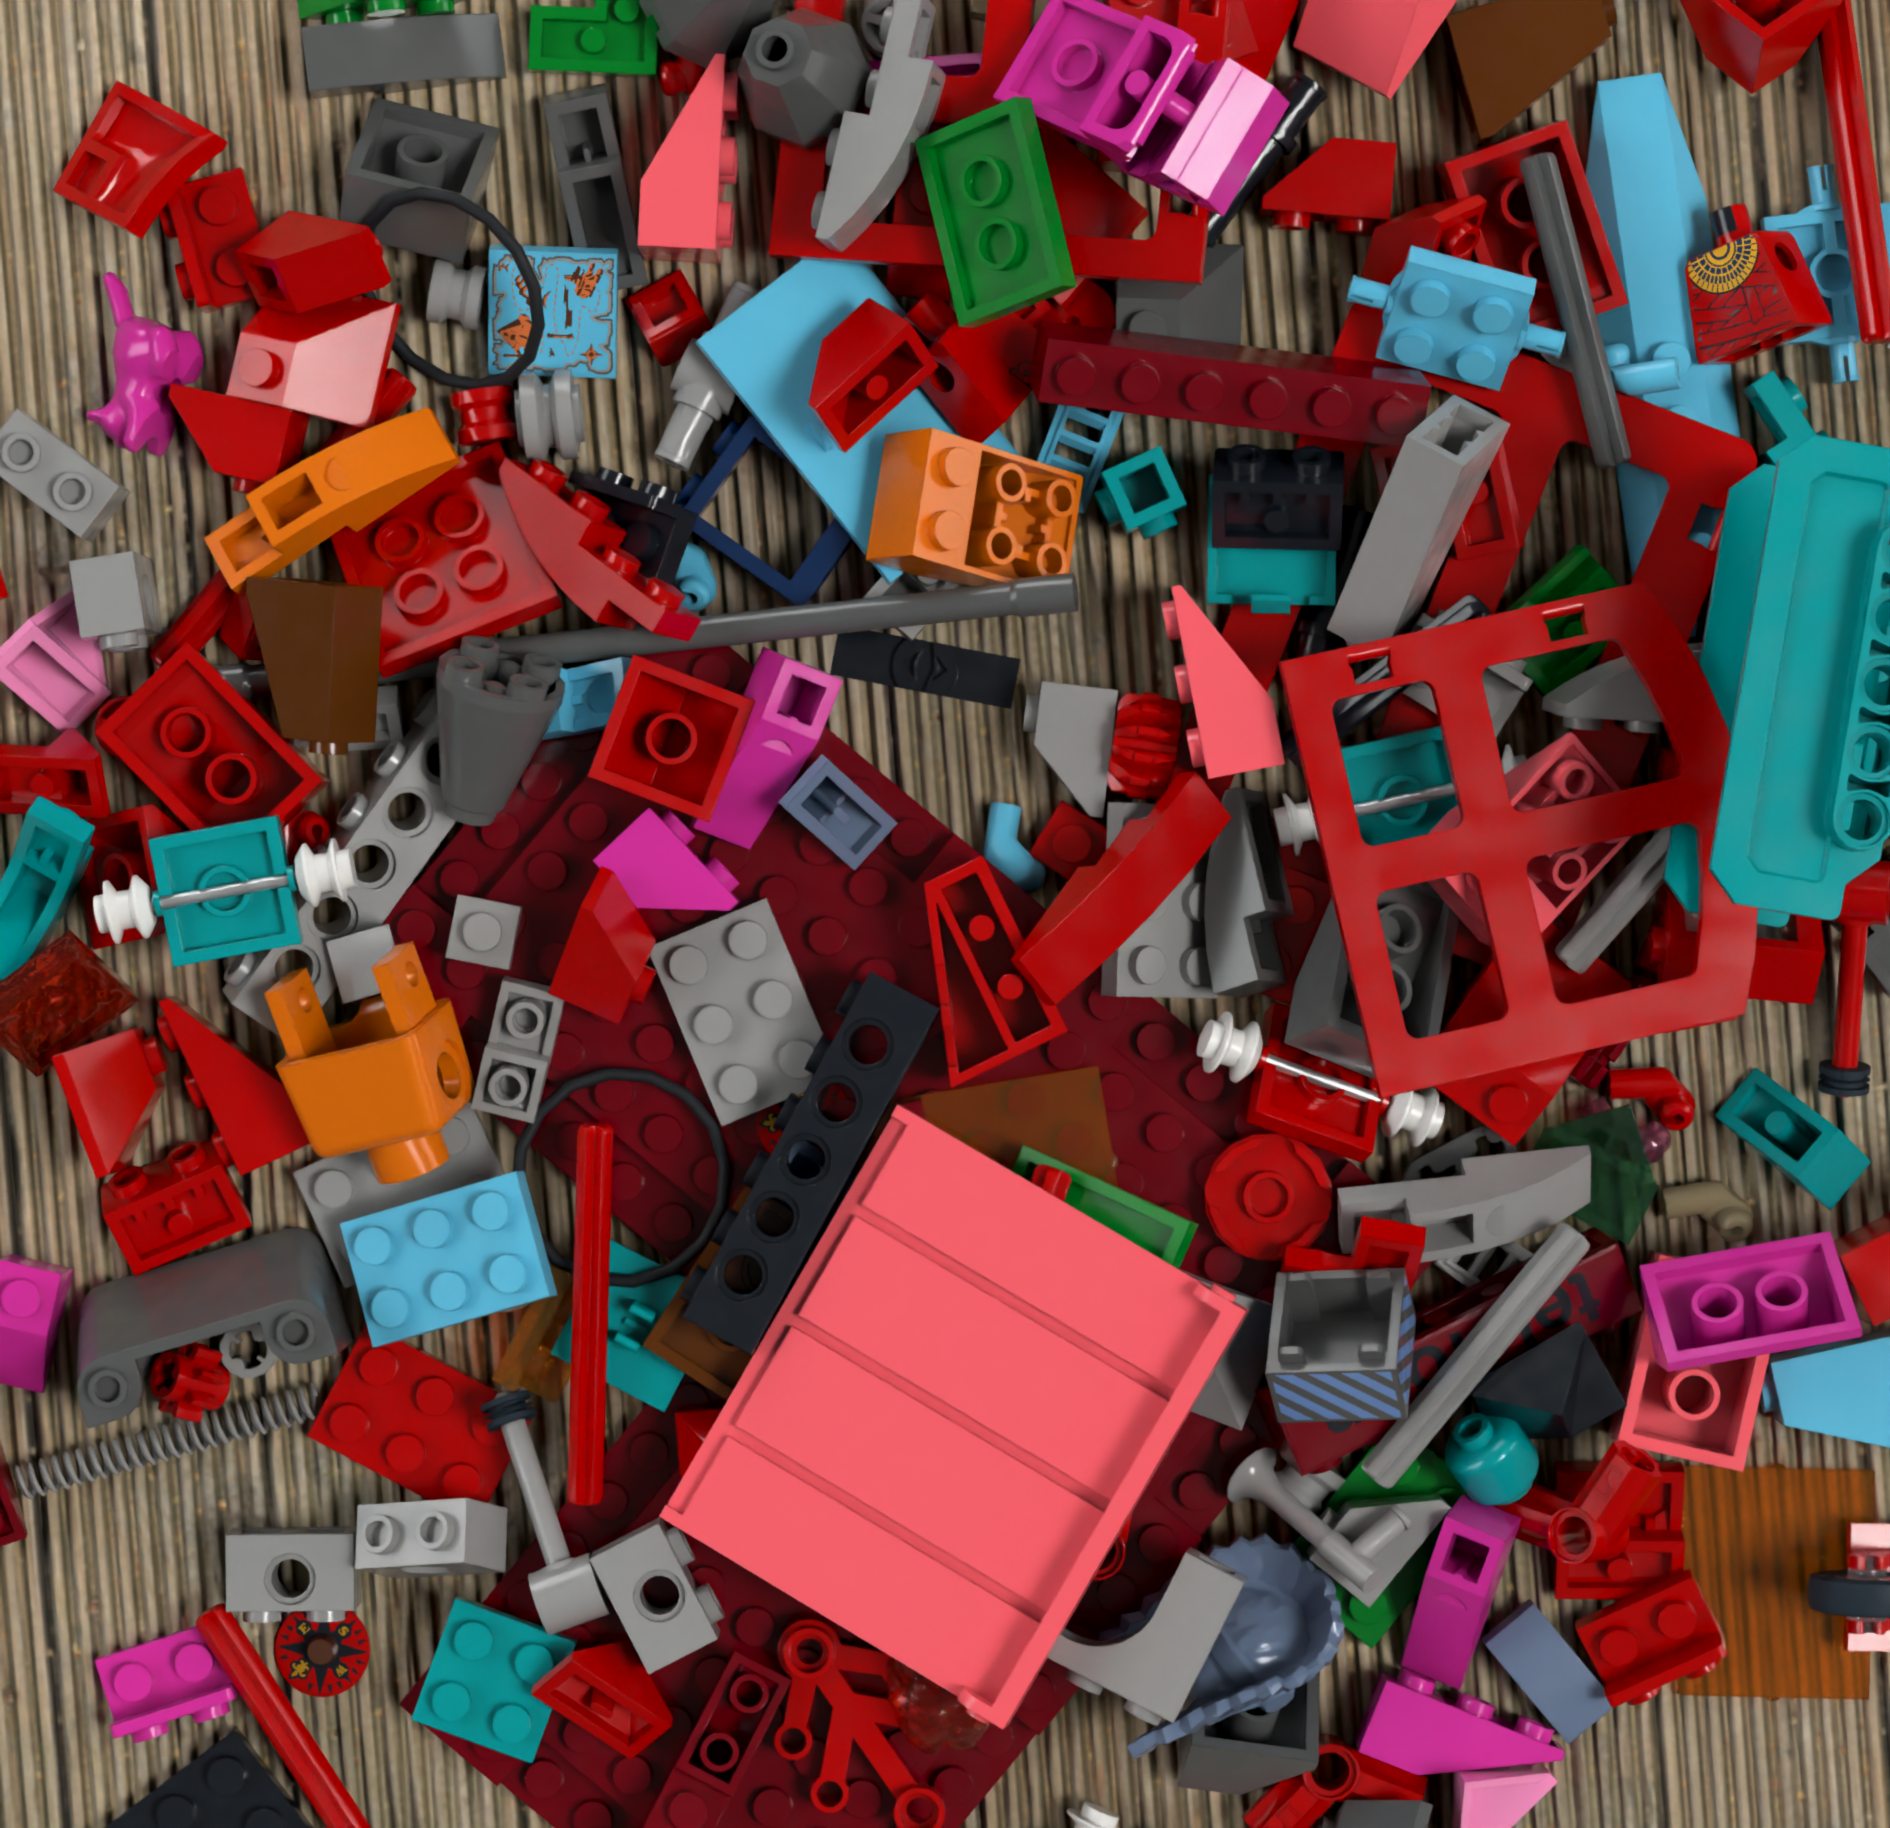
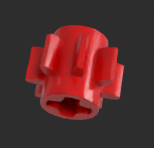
(190, 1381)

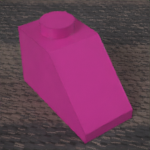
(30, 1319)

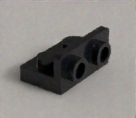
(1277, 498)
(653, 523)

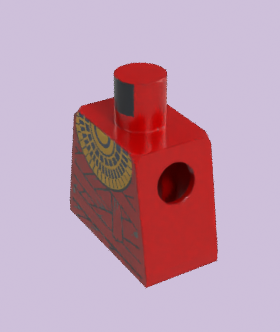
(1750, 291)

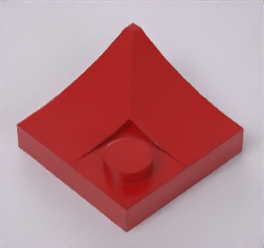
(135, 159)

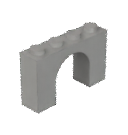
(1165, 1656)

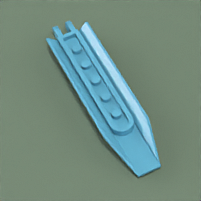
(1654, 226)

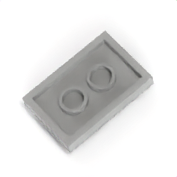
(1169, 948)
(740, 1009)
(347, 1187)

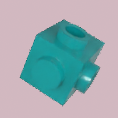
(1141, 494)

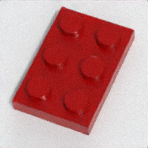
(414, 1422)

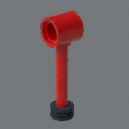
(1863, 905)

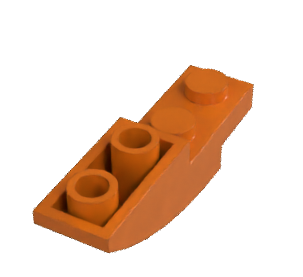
(331, 490)

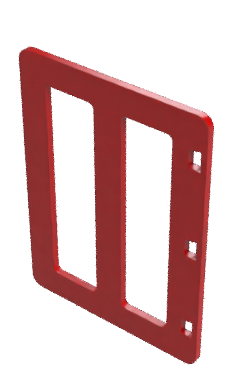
(1542, 417)

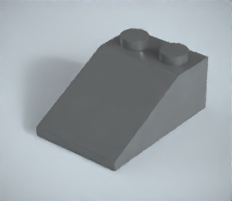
(1420, 948)

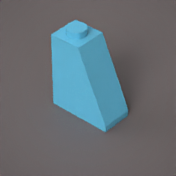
(1833, 1388)

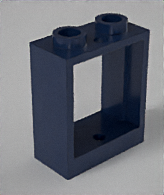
(701, 491)

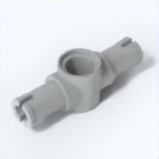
(699, 394)

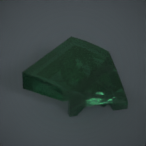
(1619, 1168)

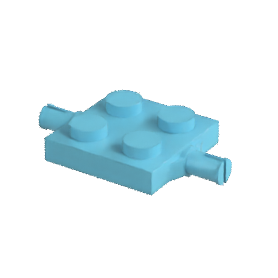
(1823, 244)
(1455, 317)

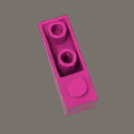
(776, 742)
(1459, 1590)
(1436, 1734)

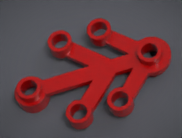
(852, 1717)

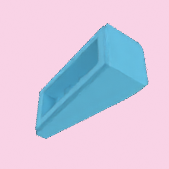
(1099, 451)

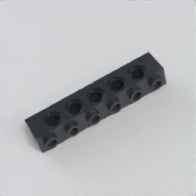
(746, 1317)

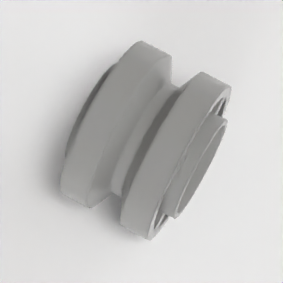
(549, 415)

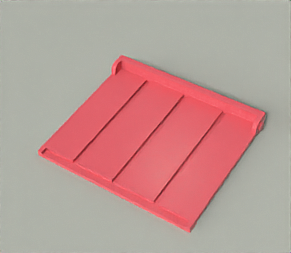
(954, 1415)

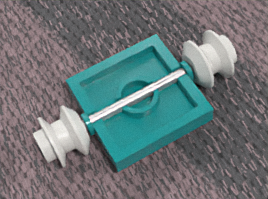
(1396, 786)
(225, 890)

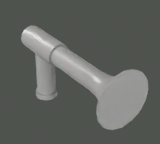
(1258, 1481)

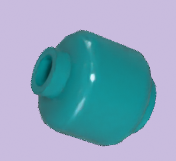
(1491, 1459)

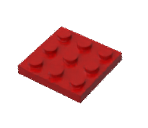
(448, 564)

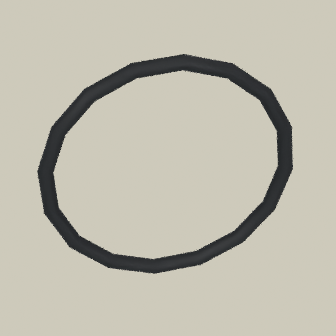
(524, 268)
(699, 1111)

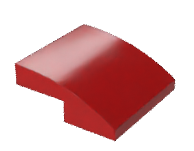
(1087, 200)
(1653, 1547)

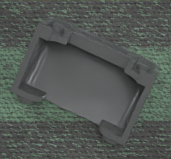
(267, 1280)

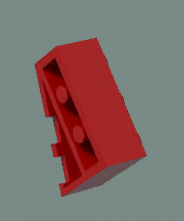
(983, 997)

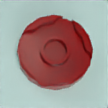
(1267, 1196)

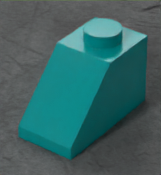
(1793, 1138)

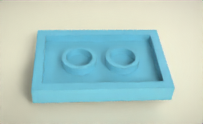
(448, 1259)

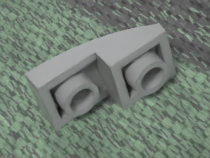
(518, 1050)

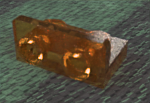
(528, 1356)

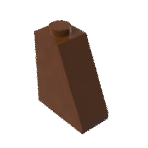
(1517, 52)
(320, 657)

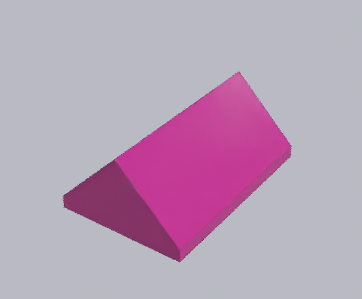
(1748, 1302)

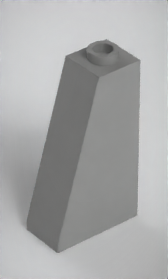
(1417, 520)

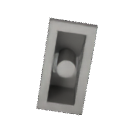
(1074, 737)
(1358, 1516)

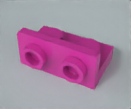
(162, 1683)

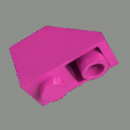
(663, 870)

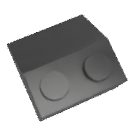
(413, 149)

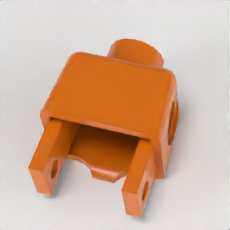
(379, 1078)

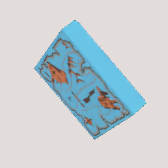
(578, 310)

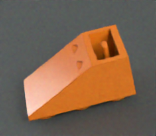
(970, 511)

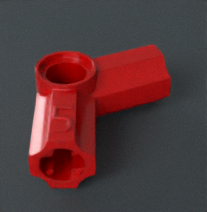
(1605, 1503)
(1304, 1799)

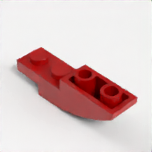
(583, 553)

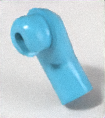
(1644, 376)
(696, 579)
(1006, 852)

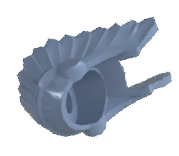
(1271, 1643)

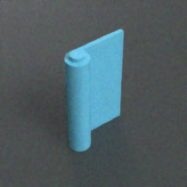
(770, 362)

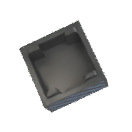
(1341, 1345)

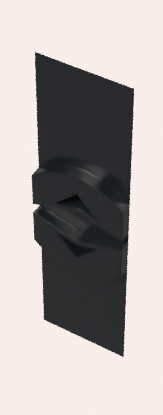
(926, 667)

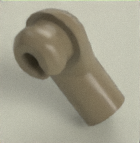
(1714, 1203)

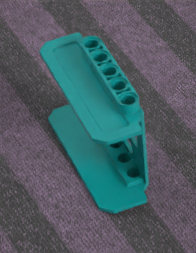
(1801, 682)

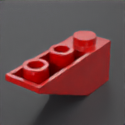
(237, 1087)

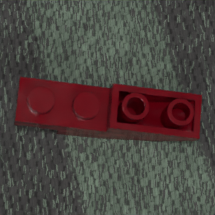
(719, 1746)

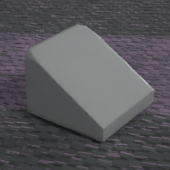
(353, 958)

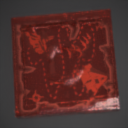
(59, 1002)

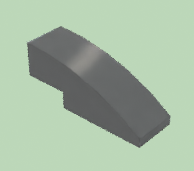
(402, 54)
(594, 177)
(1244, 898)

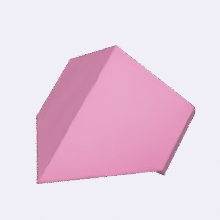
(55, 667)
(1498, 1794)

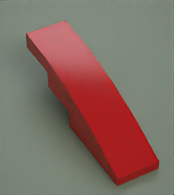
(1126, 886)

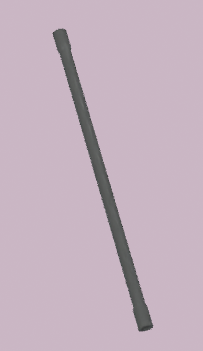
(1020, 598)

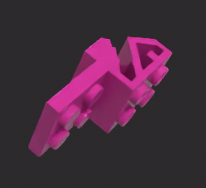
(1146, 99)

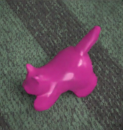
(145, 364)

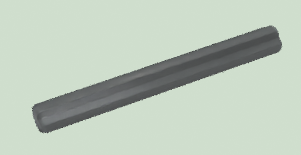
(1575, 309)

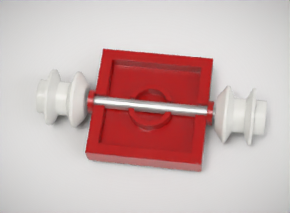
(1310, 1095)

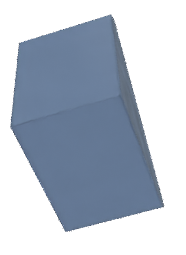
(838, 812)

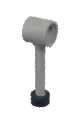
(568, 1587)

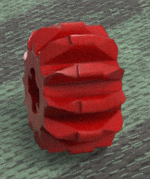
(1144, 745)

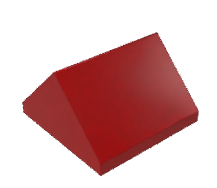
(671, 738)

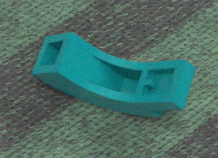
(40, 880)

